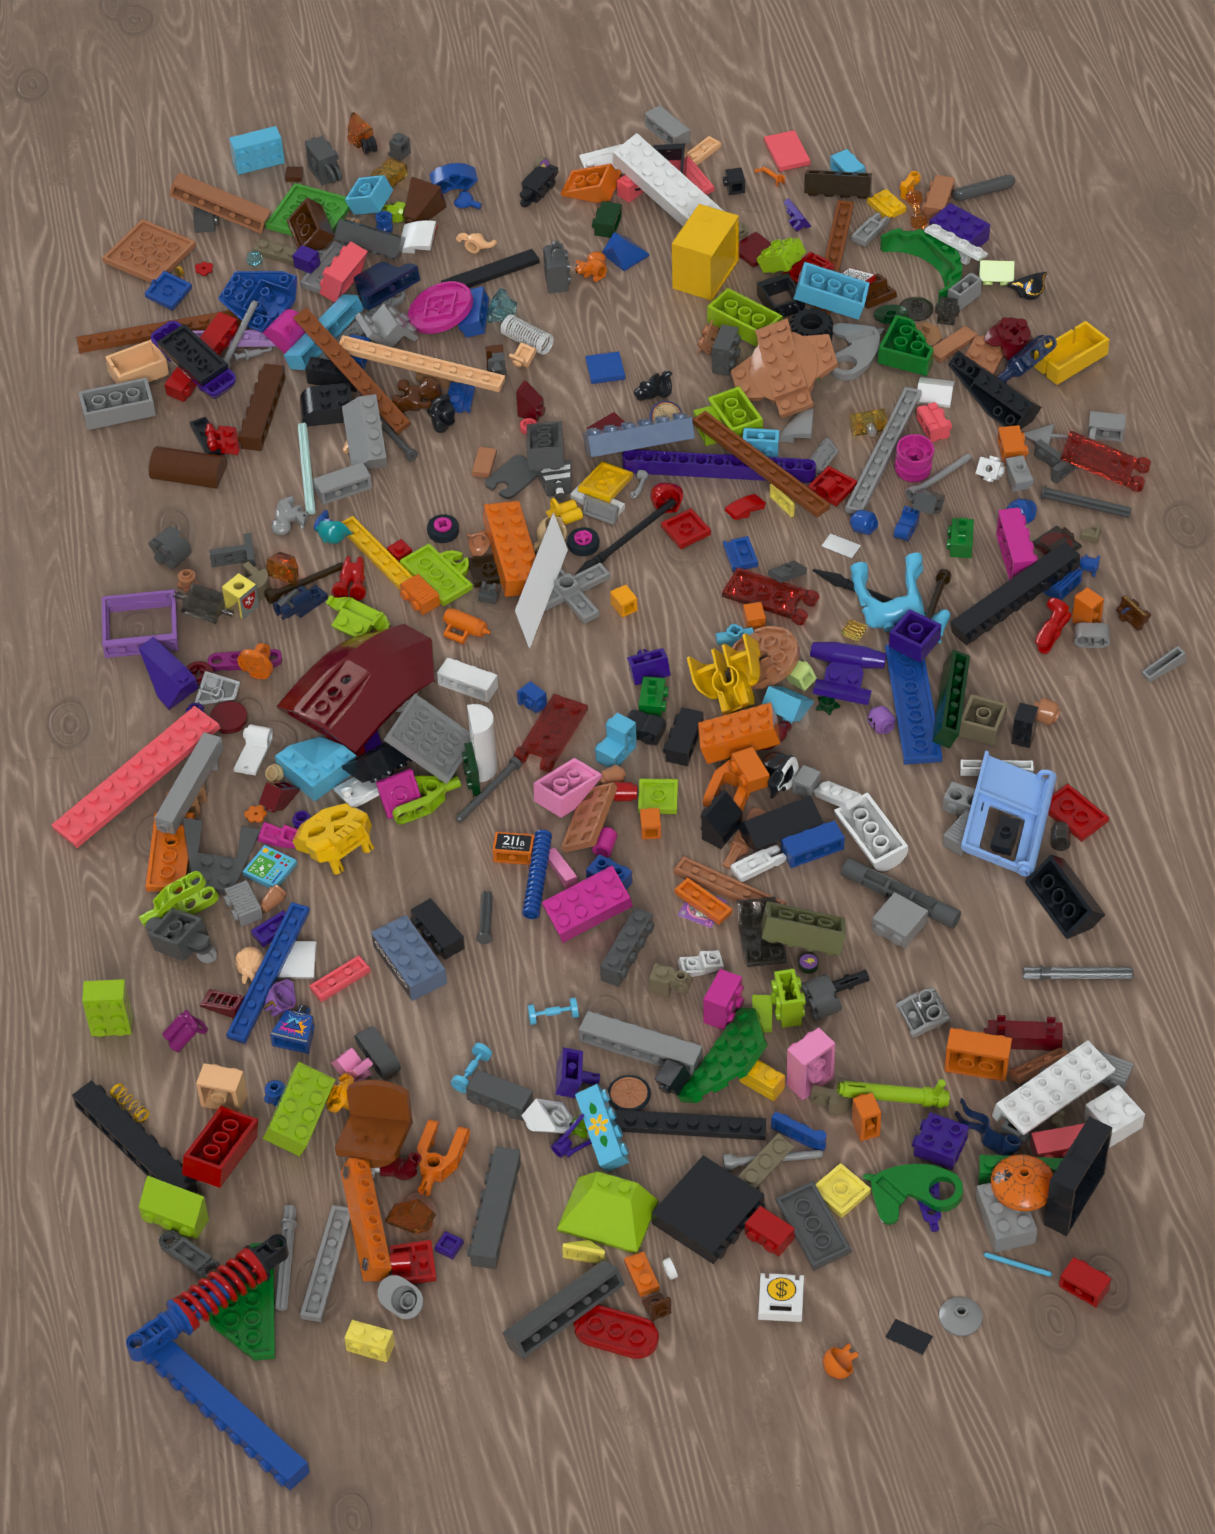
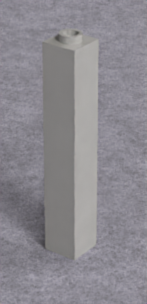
(188, 783)

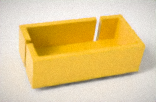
(1073, 352)

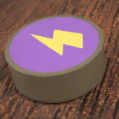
(541, 161)

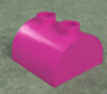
(284, 330)

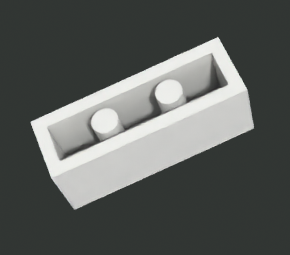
(467, 679)

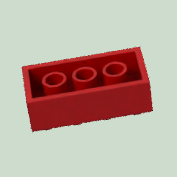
(220, 1146)

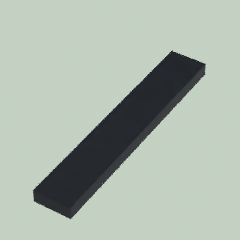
(496, 269)

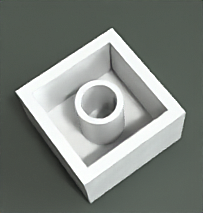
(1117, 1111)

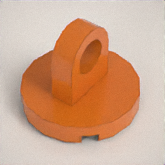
(256, 661)

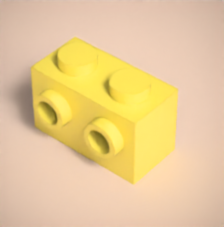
(369, 1341)

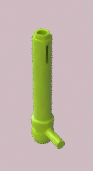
(923, 1096)

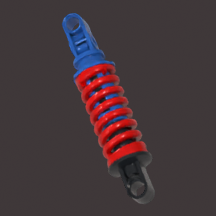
(208, 1294)

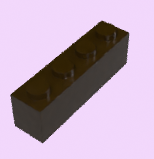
(838, 183)

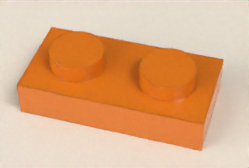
(641, 1274)

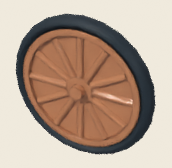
(629, 1093)

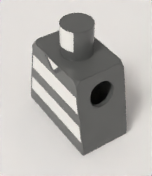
(557, 482)

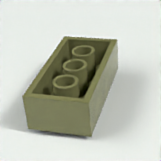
(803, 928)

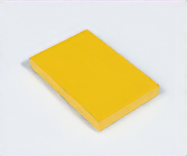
(605, 482)

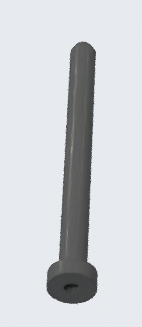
(410, 454)
(514, 764)

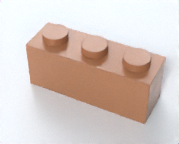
(939, 195)

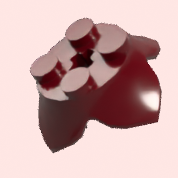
(1010, 334)

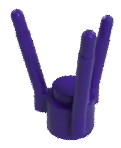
(563, 1144)

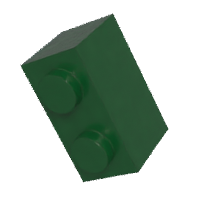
(607, 219)

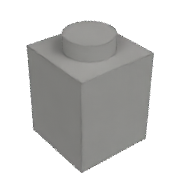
(806, 781)

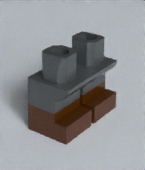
(495, 359)

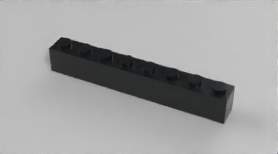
(1015, 593)
(130, 1136)

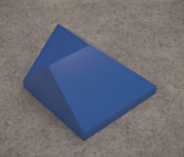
(624, 251)

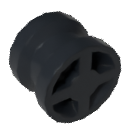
(368, 145)

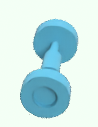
(553, 1011)
(482, 1053)

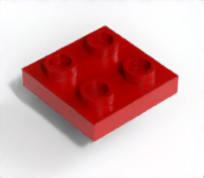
(833, 486)
(413, 1261)

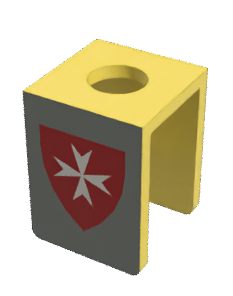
(246, 597)

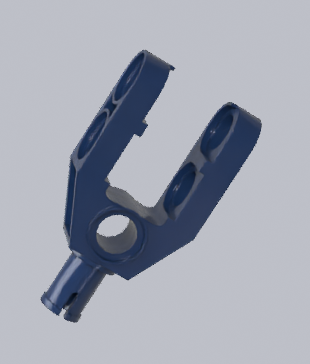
(1022, 362)

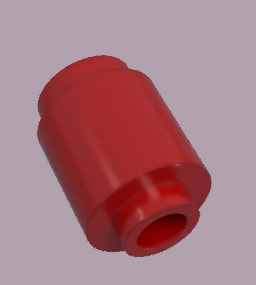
(625, 792)

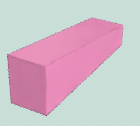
(562, 869)

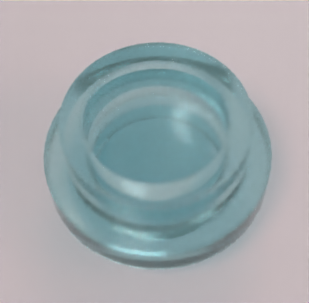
(254, 258)

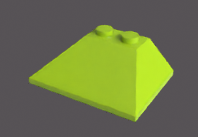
(609, 1211)

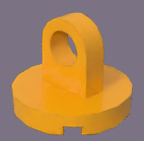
(338, 1094)

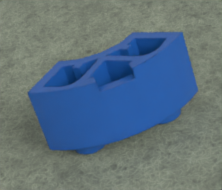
(454, 176)

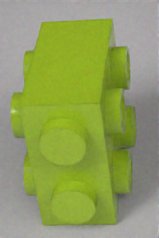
(781, 255)
(788, 998)

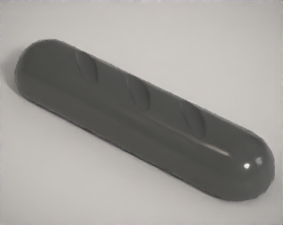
(983, 188)

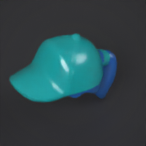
(330, 531)

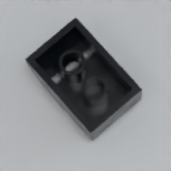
(324, 404)

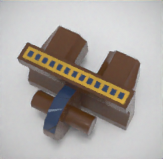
(1130, 612)

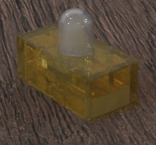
(868, 422)

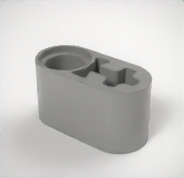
(1092, 635)

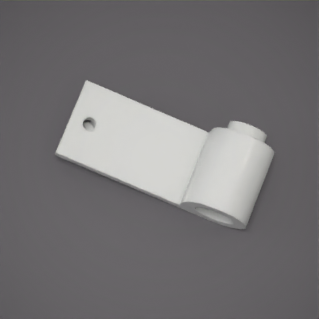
(257, 744)

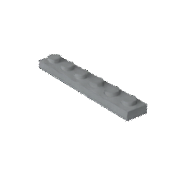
(326, 1264)

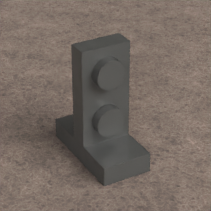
(1051, 456)
(233, 554)

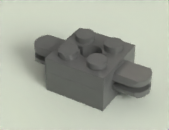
(322, 160)
(179, 934)

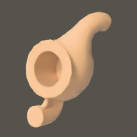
(475, 242)

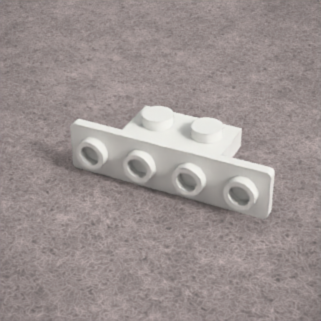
(963, 247)

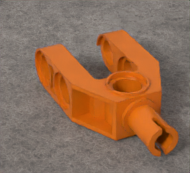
(720, 777)
(443, 1164)

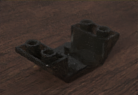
(754, 948)

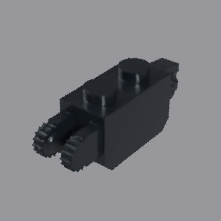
(537, 184)

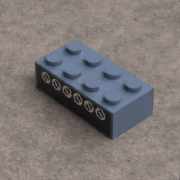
(409, 957)

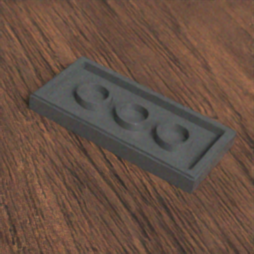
(814, 1225)

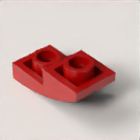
(742, 507)

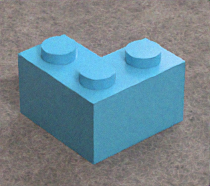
(619, 741)

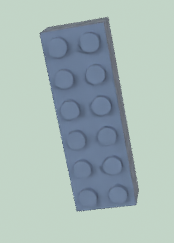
(638, 435)

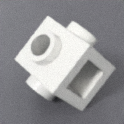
(984, 468)

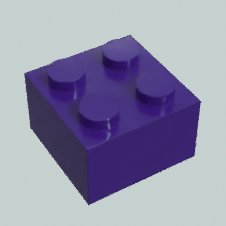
(915, 635)

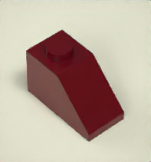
(529, 402)
(278, 795)

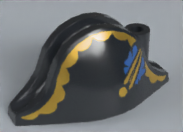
(1030, 286)

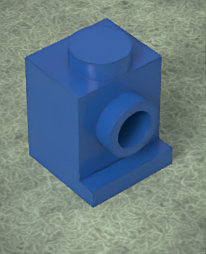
(532, 697)

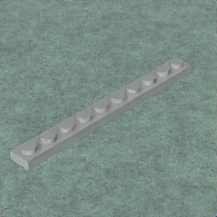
(883, 450)

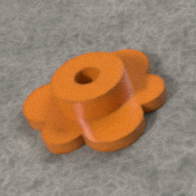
(255, 814)

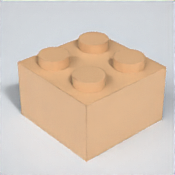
(221, 1087)

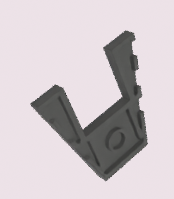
(217, 870)

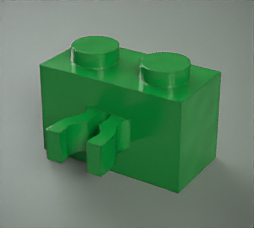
(961, 537)
(653, 696)

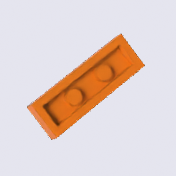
(703, 901)

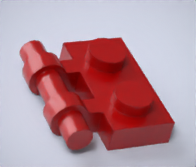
(227, 438)

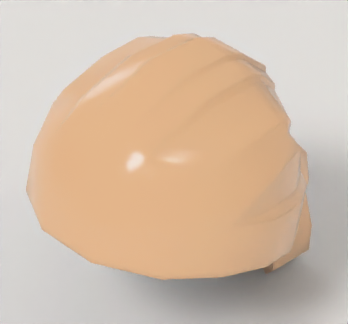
(248, 962)

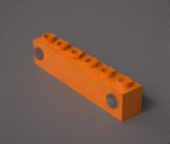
(366, 1220)

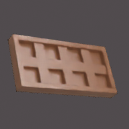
(589, 818)

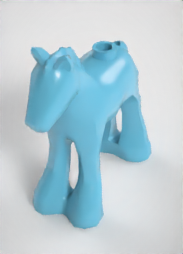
(888, 614)

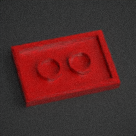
(1076, 811)

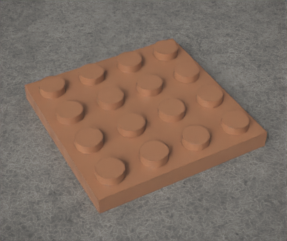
(149, 251)

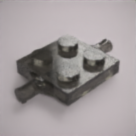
(203, 603)

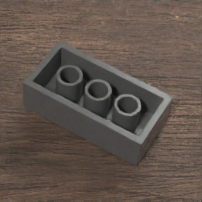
(545, 446)

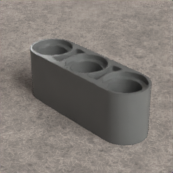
(378, 1052)

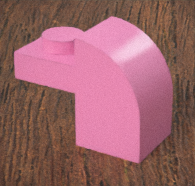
(351, 1064)

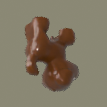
(413, 395)

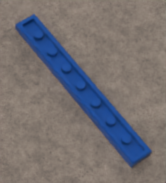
(268, 972)

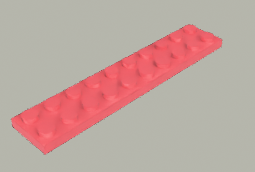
(134, 777)

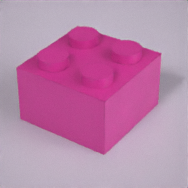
(723, 999)

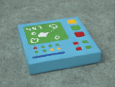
(269, 867)

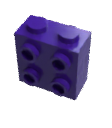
(940, 1140)

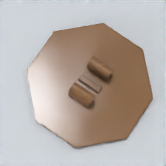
(930, 332)

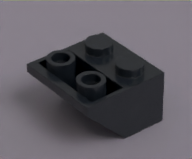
(721, 820)

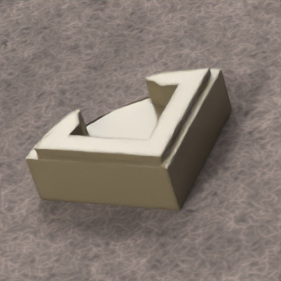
(1091, 534)

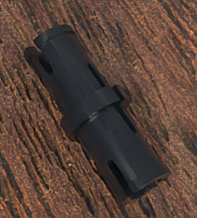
(861, 977)

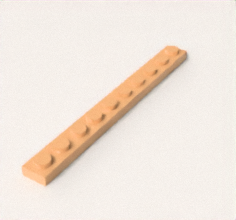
(423, 364)

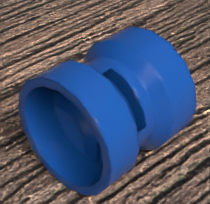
(384, 221)

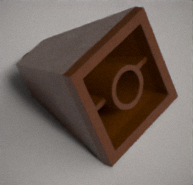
(423, 201)

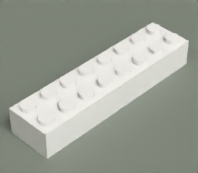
(660, 179)

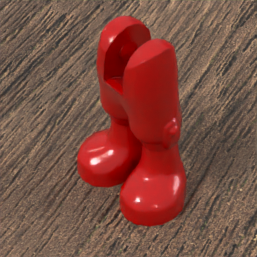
(351, 573)
(1052, 628)

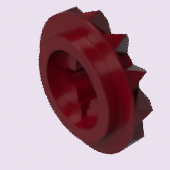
(199, 665)

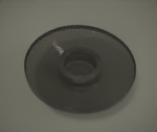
(918, 308)

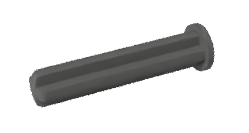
(485, 918)

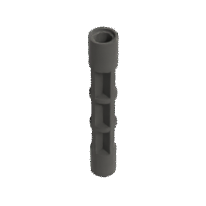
(887, 886)

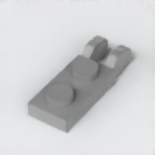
(869, 229)

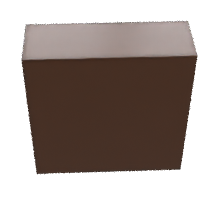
(294, 174)

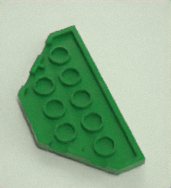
(729, 1057)
(250, 1320)

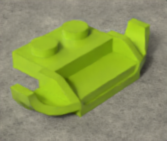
(355, 617)

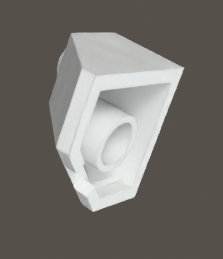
(547, 1116)

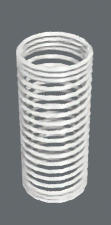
(540, 341)

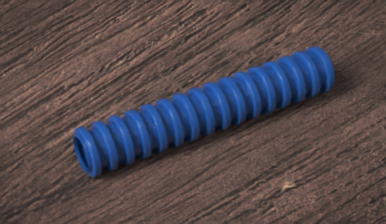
(537, 874)

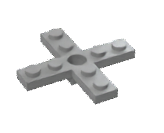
(574, 595)

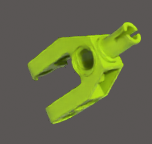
(434, 795)
(168, 899)

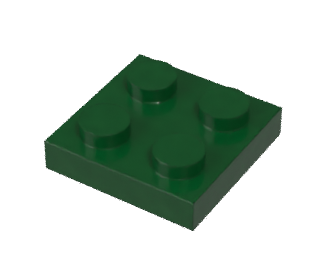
(470, 769)

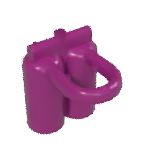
(183, 1030)

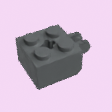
(556, 267)

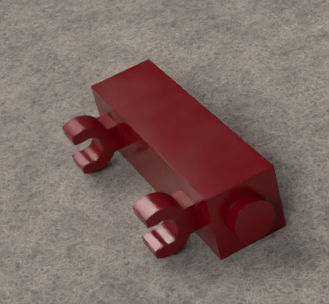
(1028, 1034)

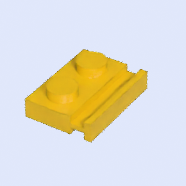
(886, 204)

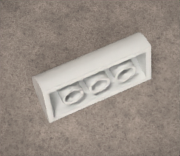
(483, 740)
(873, 833)

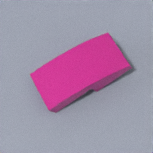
(277, 836)

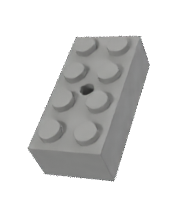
(117, 403)

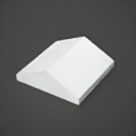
(936, 391)

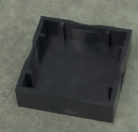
(1077, 1176)

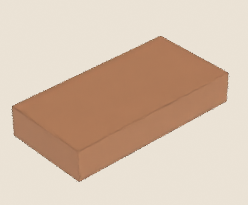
(484, 462)

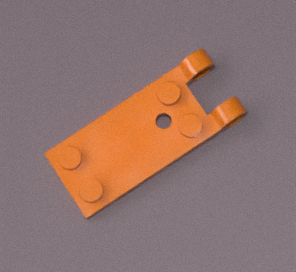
(167, 860)

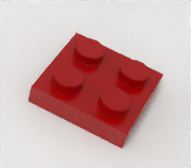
(686, 528)

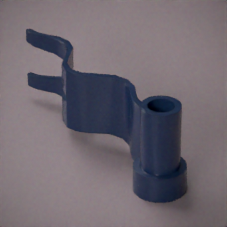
(993, 1140)

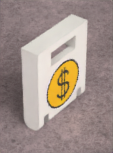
(781, 1291)

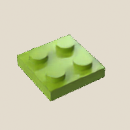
(658, 794)

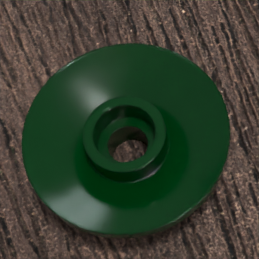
(886, 313)

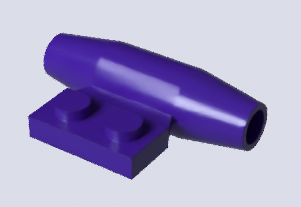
(847, 661)

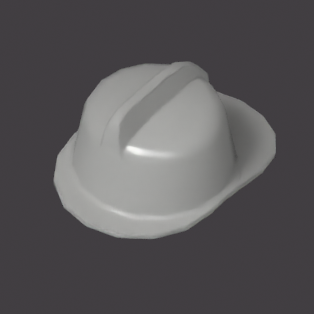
(400, 1297)

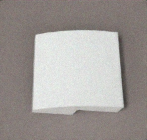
(418, 236)
(300, 961)

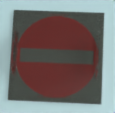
(1054, 538)

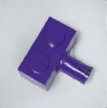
(648, 665)
(571, 1075)

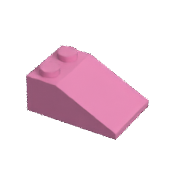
(565, 787)

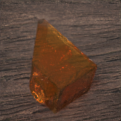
(357, 130)
(283, 567)
(411, 1216)

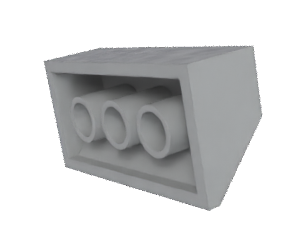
(364, 432)

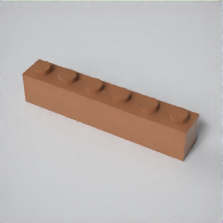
(219, 203)

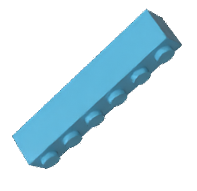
(334, 320)

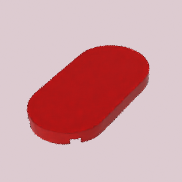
(617, 1332)

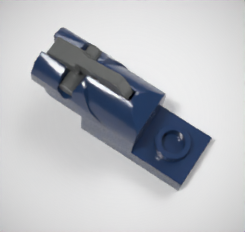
(299, 602)

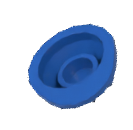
(1027, 508)

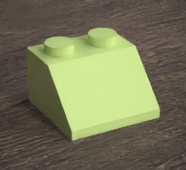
(996, 272)

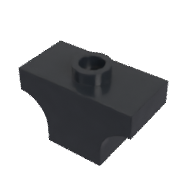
(1005, 835)

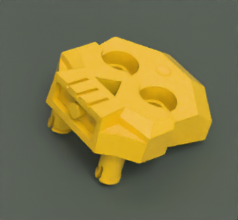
(334, 834)

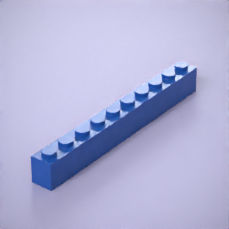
(229, 1415)

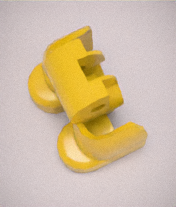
(745, 672)

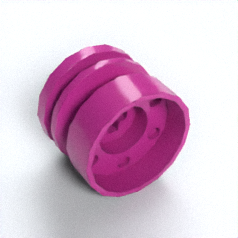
(914, 458)

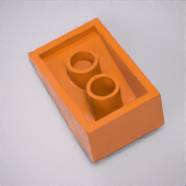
(591, 183)

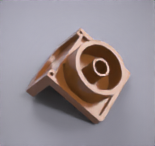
(376, 1122)

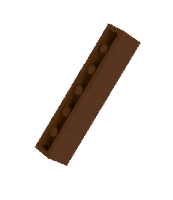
(262, 407)

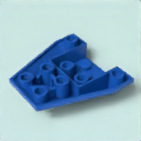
(271, 289)

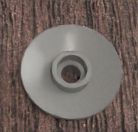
(957, 1323)

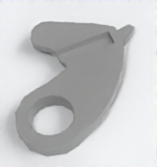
(862, 351)

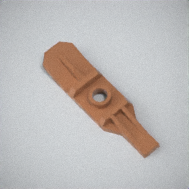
(738, 846)

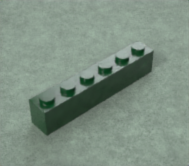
(951, 699)

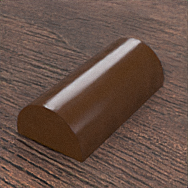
(187, 467)

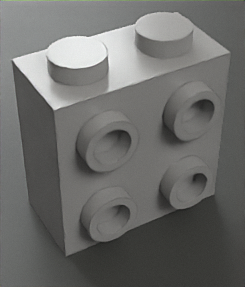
(899, 920)

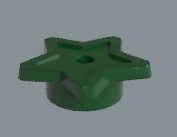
(827, 708)

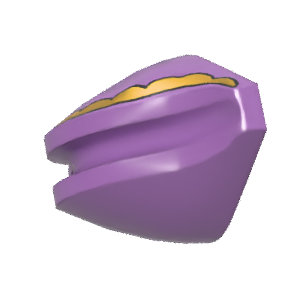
(280, 997)

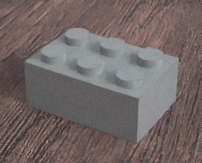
(1004, 1226)

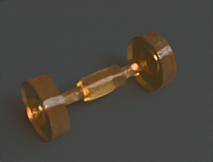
(919, 219)

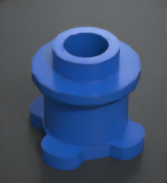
(1090, 564)
(273, 1092)

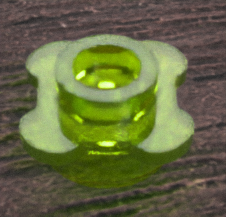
(582, 1133)

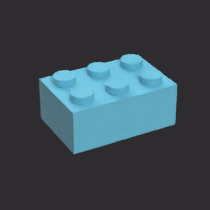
(256, 150)

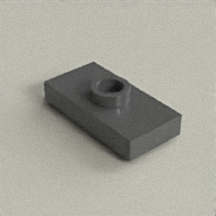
(787, 571)

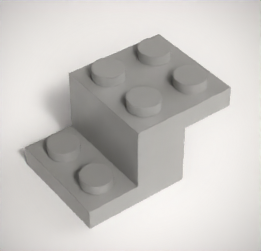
(387, 326)

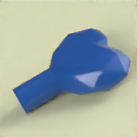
(466, 200)

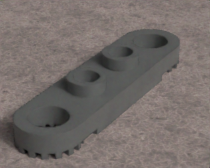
(188, 1254)

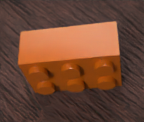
(978, 1054)

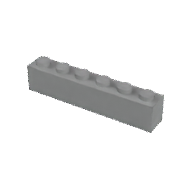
(638, 1042)

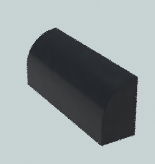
(780, 823)

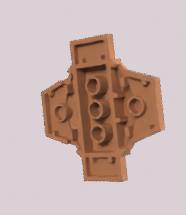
(785, 367)

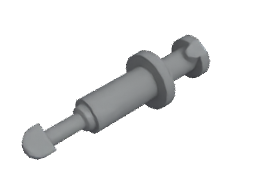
(247, 354)

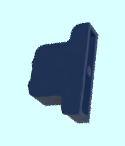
(384, 282)

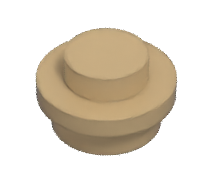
(274, 773)

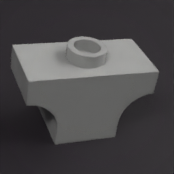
(1018, 474)

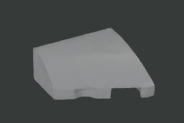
(798, 427)
(216, 689)

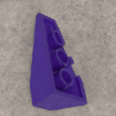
(168, 675)

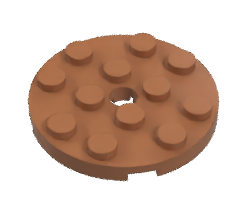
(781, 650)

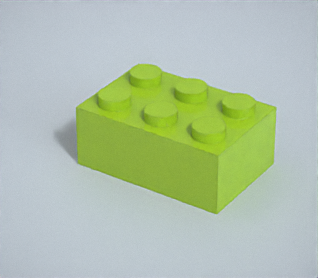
(107, 1007)

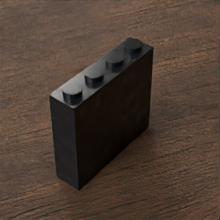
(707, 1209)

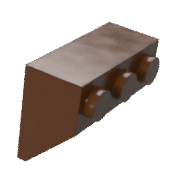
(310, 225)

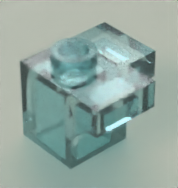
(500, 307)

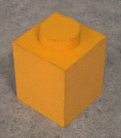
(623, 601)

